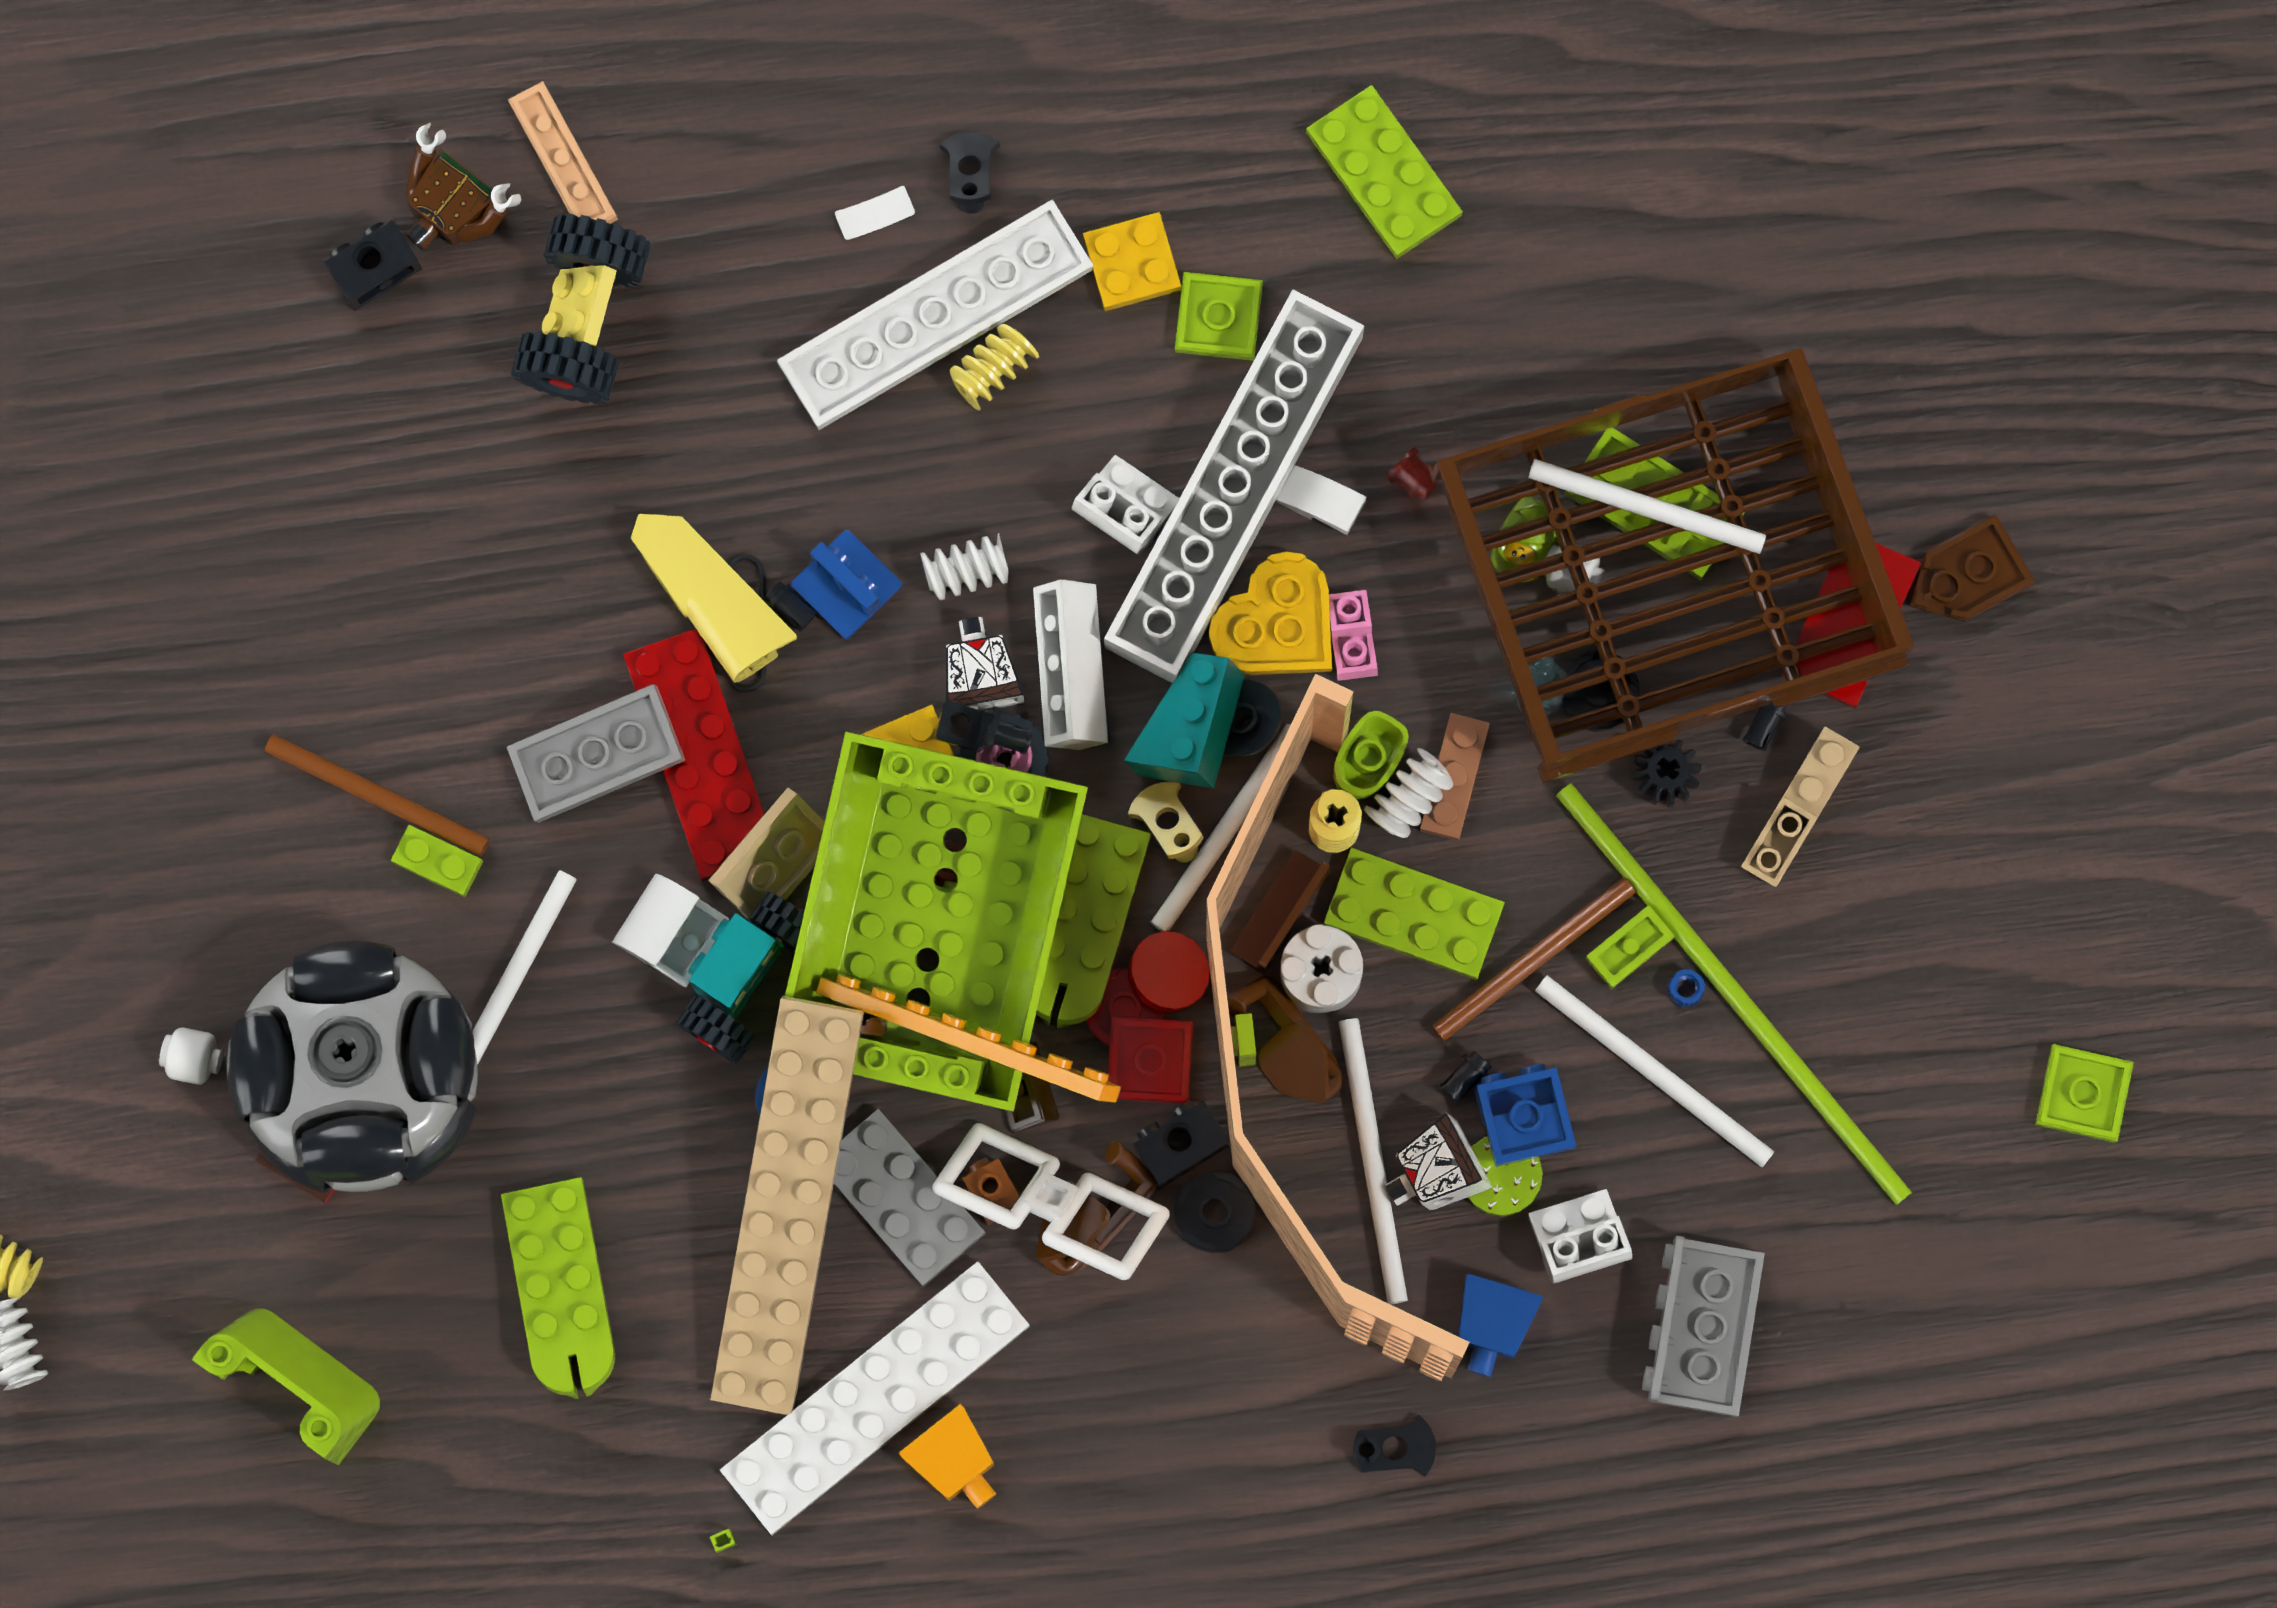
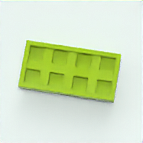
(1384, 172)
(1643, 474)
(1414, 913)

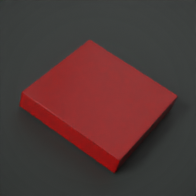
(1150, 1058)

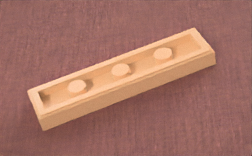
(560, 154)

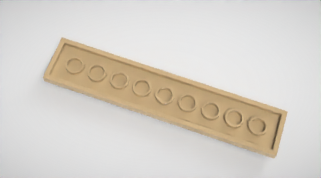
(787, 1205)

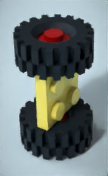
(590, 262)

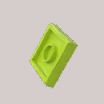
(1218, 316)
(2084, 1093)

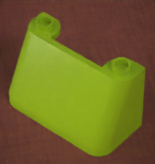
(338, 1397)

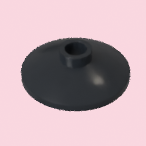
(1261, 705)

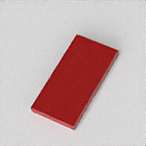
(1901, 573)

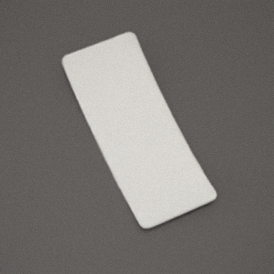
(875, 213)

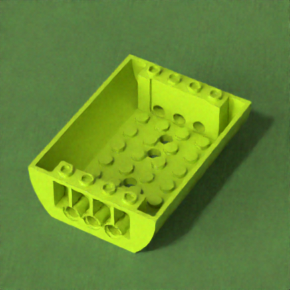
(880, 905)

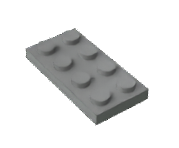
(595, 753)
(896, 1198)

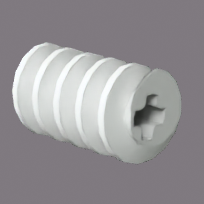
(965, 567)
(1411, 796)
(14, 1353)

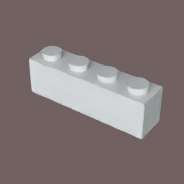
(1070, 665)

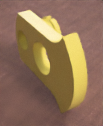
(1161, 799)

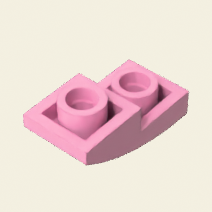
(1352, 635)

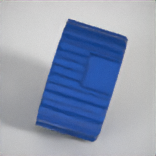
(1695, 979)

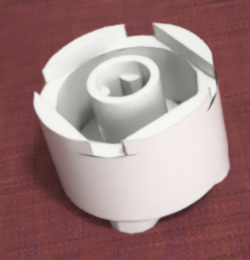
(1317, 946)

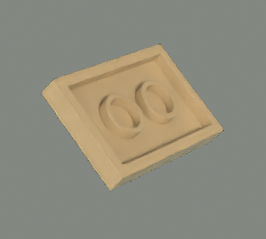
(772, 855)

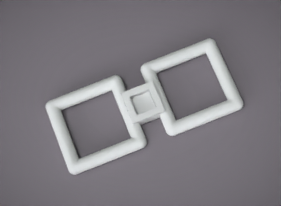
(1051, 1200)

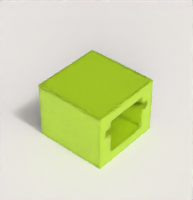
(723, 1540)

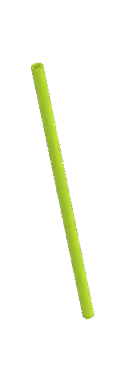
(1734, 995)

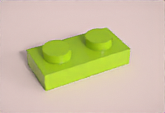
(436, 861)
(1630, 947)
(1244, 1040)

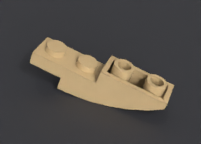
(1800, 806)

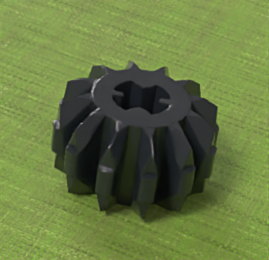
(1666, 786)

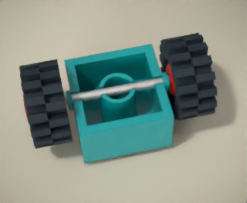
(734, 971)

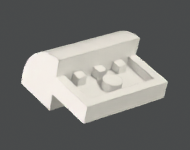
(1125, 504)
(669, 929)
(1580, 1236)

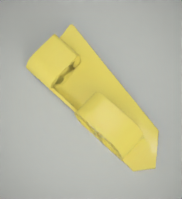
(712, 595)

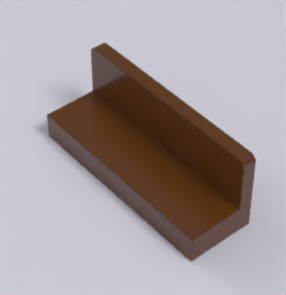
(1280, 911)

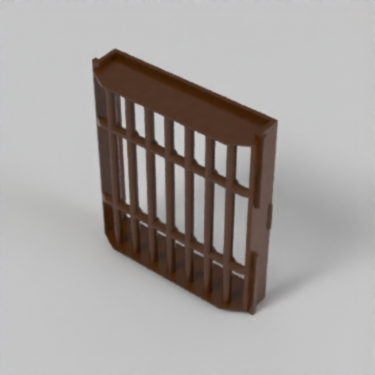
(1840, 513)

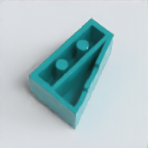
(1190, 724)

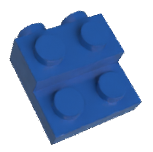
(1524, 1115)

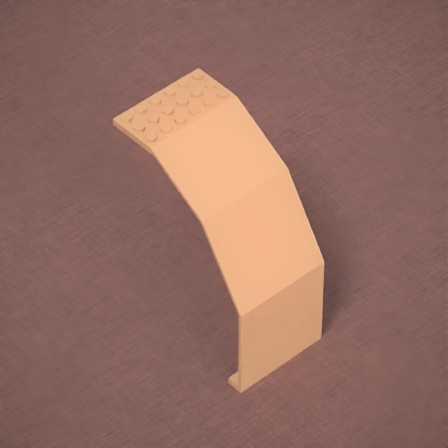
(1325, 720)

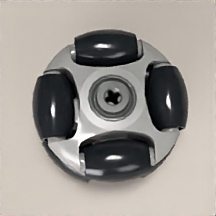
(330, 1073)

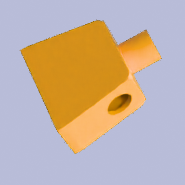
(952, 1458)

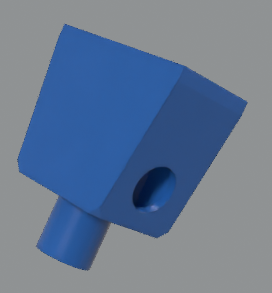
(1494, 1321)

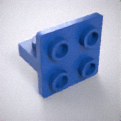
(845, 584)

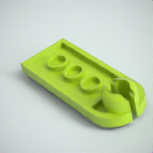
(1091, 917)
(560, 1285)

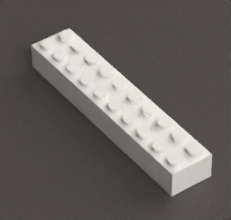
(1234, 486)

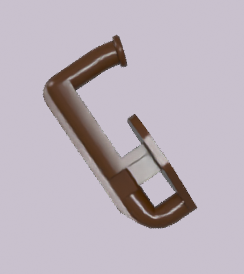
(1296, 1056)
(1094, 1223)

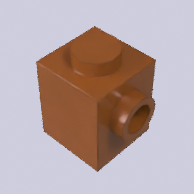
(991, 1183)

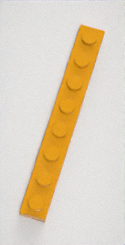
(983, 1042)

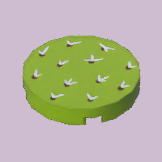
(1512, 1184)

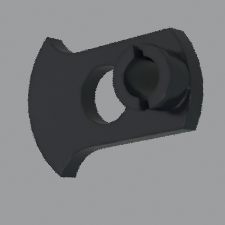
(973, 189)
(1419, 1443)

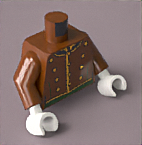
(450, 197)

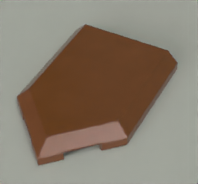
(1971, 572)

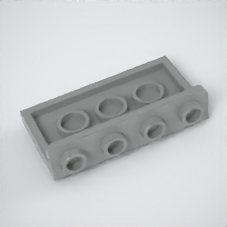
(1703, 1326)

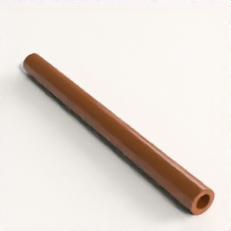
(377, 795)
(1533, 959)

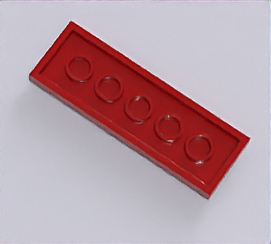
(714, 783)

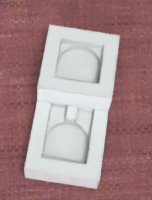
(1321, 499)

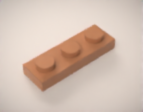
(1461, 758)

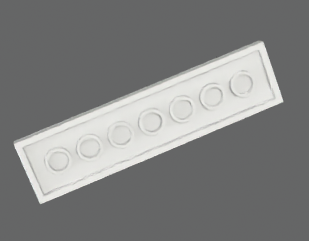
(935, 314)
(874, 1398)

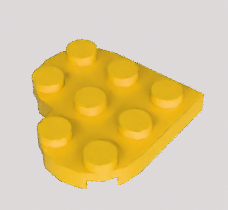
(1279, 622)

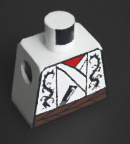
(980, 670)
(1438, 1167)

